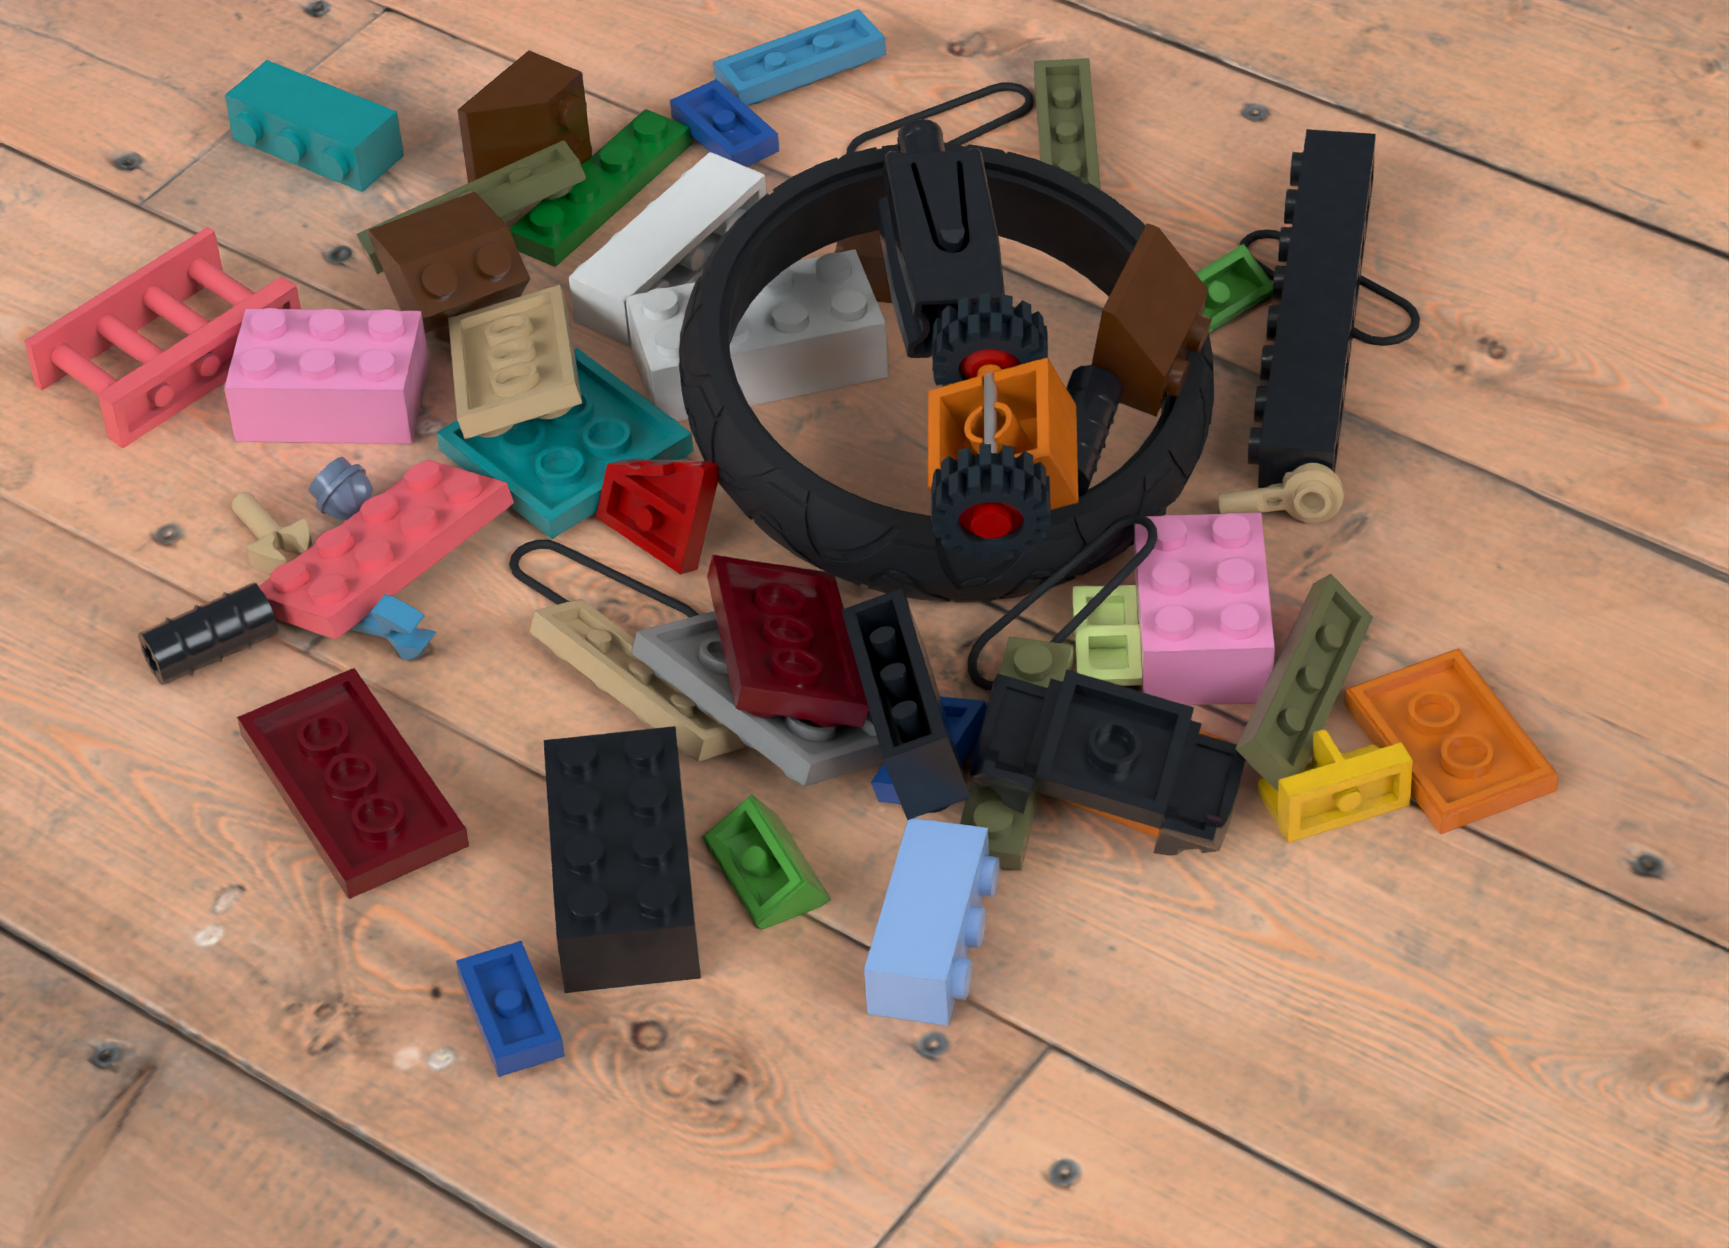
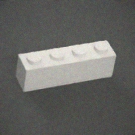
(663, 243)

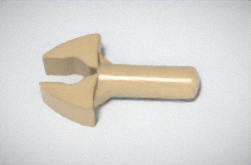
(264, 553)

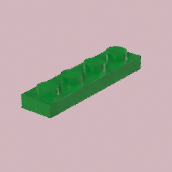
(612, 180)

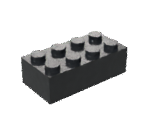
(620, 860)

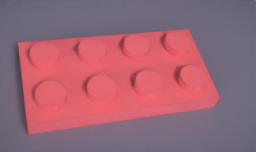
(383, 547)

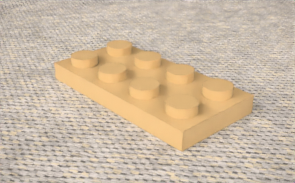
(513, 363)

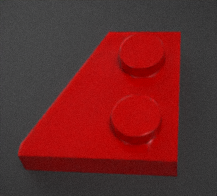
(661, 506)

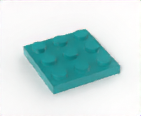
(561, 462)

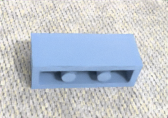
(930, 922)

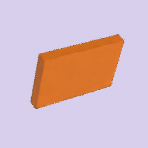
(1461, 739)

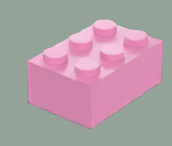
(327, 376)
(1204, 609)

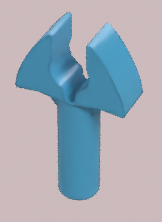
(398, 624)

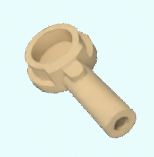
(1308, 494)

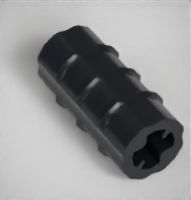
(1096, 401)
(208, 633)

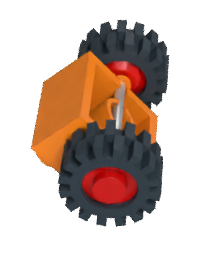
(997, 430)

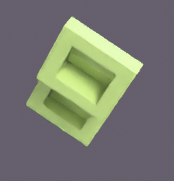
(1109, 637)

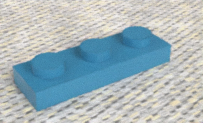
(800, 58)

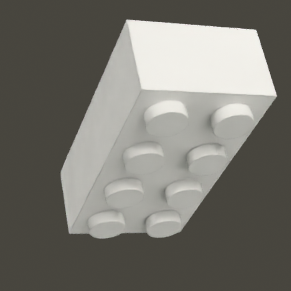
(798, 337)

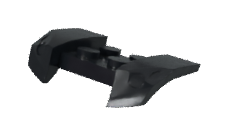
(1110, 754)

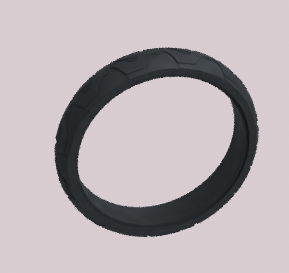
(874, 541)

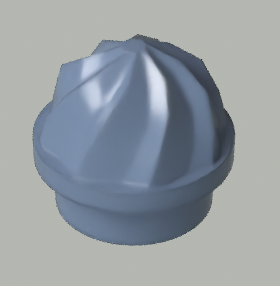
(341, 489)

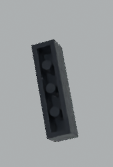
(905, 705)

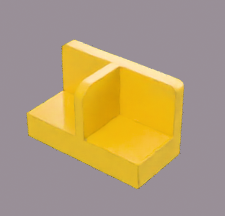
(1339, 788)

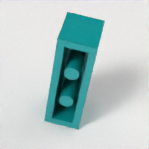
(314, 125)

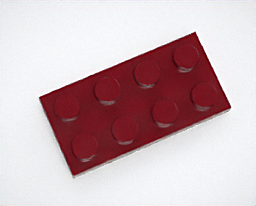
(786, 642)
(352, 783)

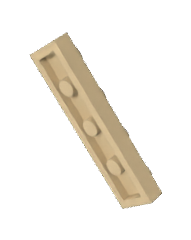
(604, 655)

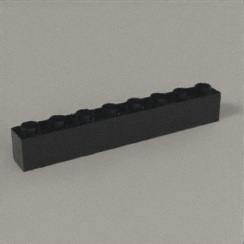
(1317, 305)

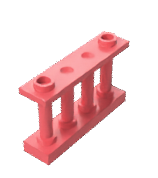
(167, 378)

